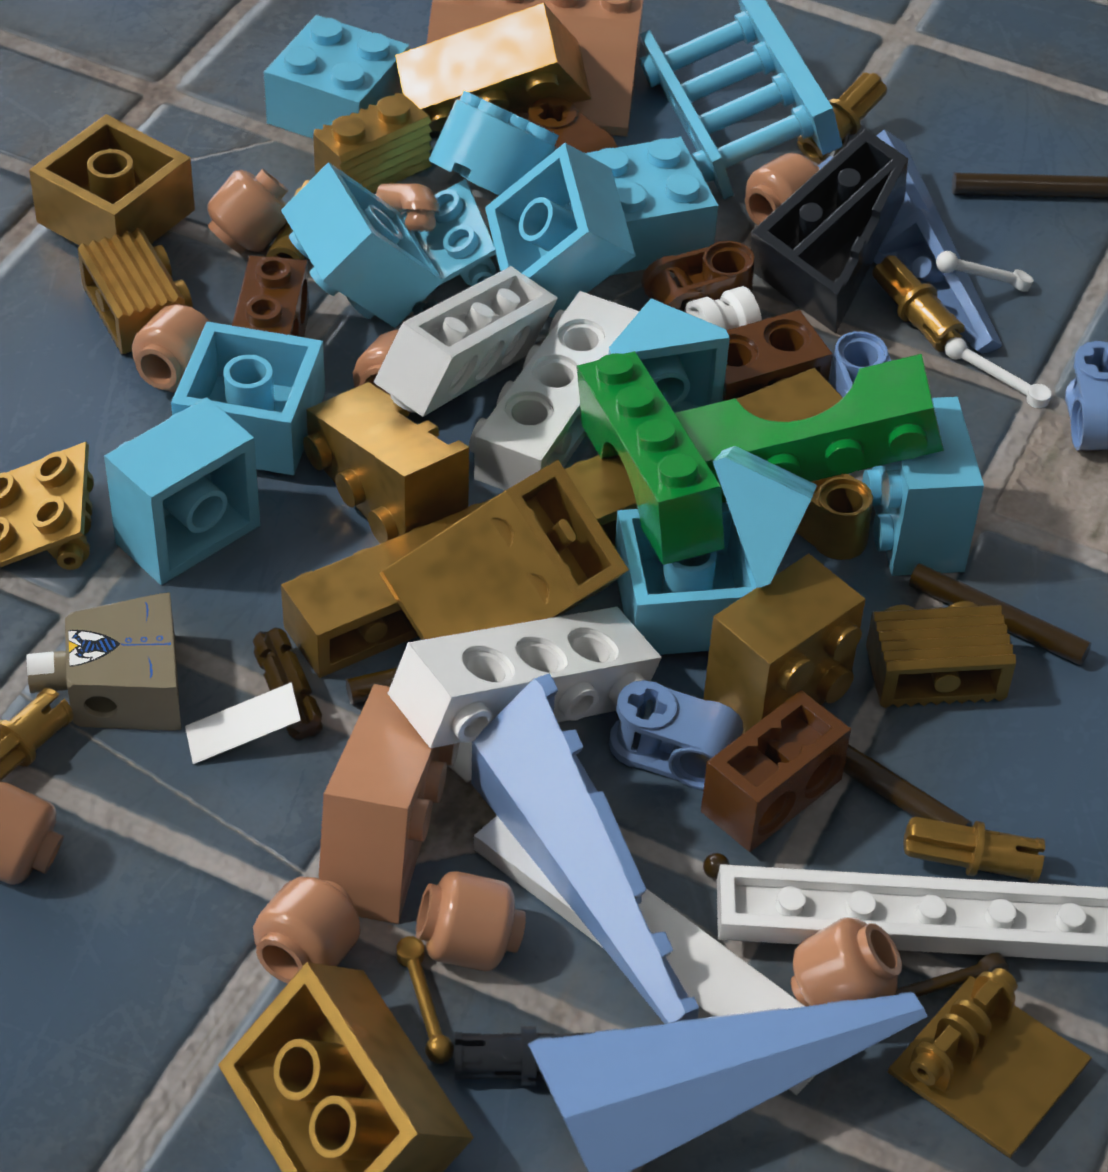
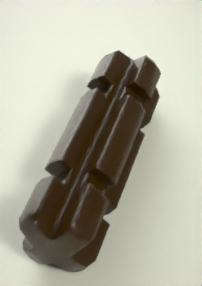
(282, 668)

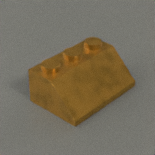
(341, 1082)

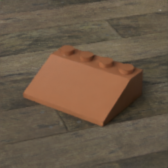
(606, 36)

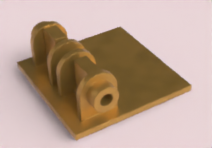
(47, 508)
(990, 1062)

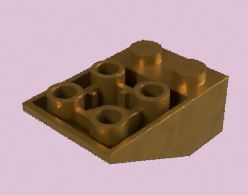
(508, 561)

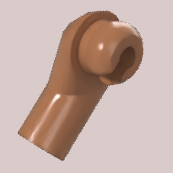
(415, 200)

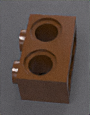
(274, 296)
(773, 351)
(775, 770)

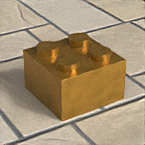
(112, 184)
(785, 640)

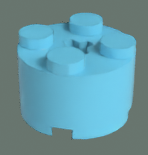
(490, 144)

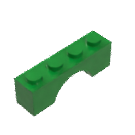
(877, 423)
(669, 478)

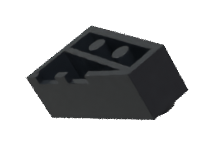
(832, 228)

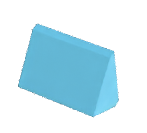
(679, 353)
(764, 507)

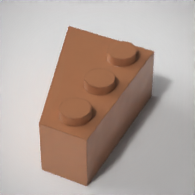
(380, 808)

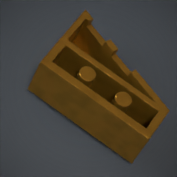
(386, 462)

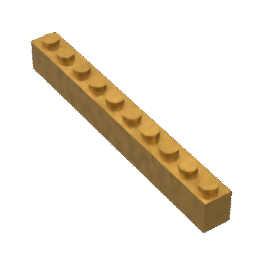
(351, 614)

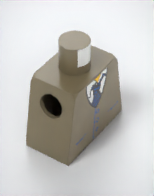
(116, 666)

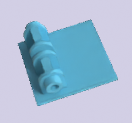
(460, 237)

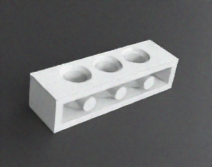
(464, 341)
(541, 410)
(464, 680)

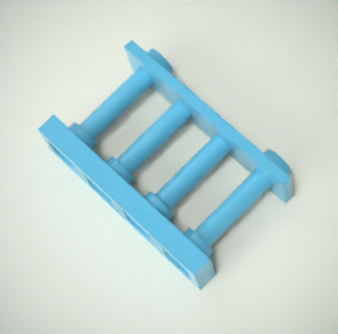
(790, 85)

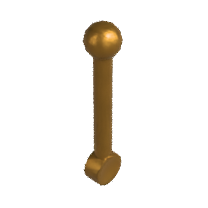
(411, 955)

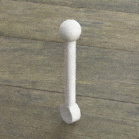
(948, 262)
(1036, 394)

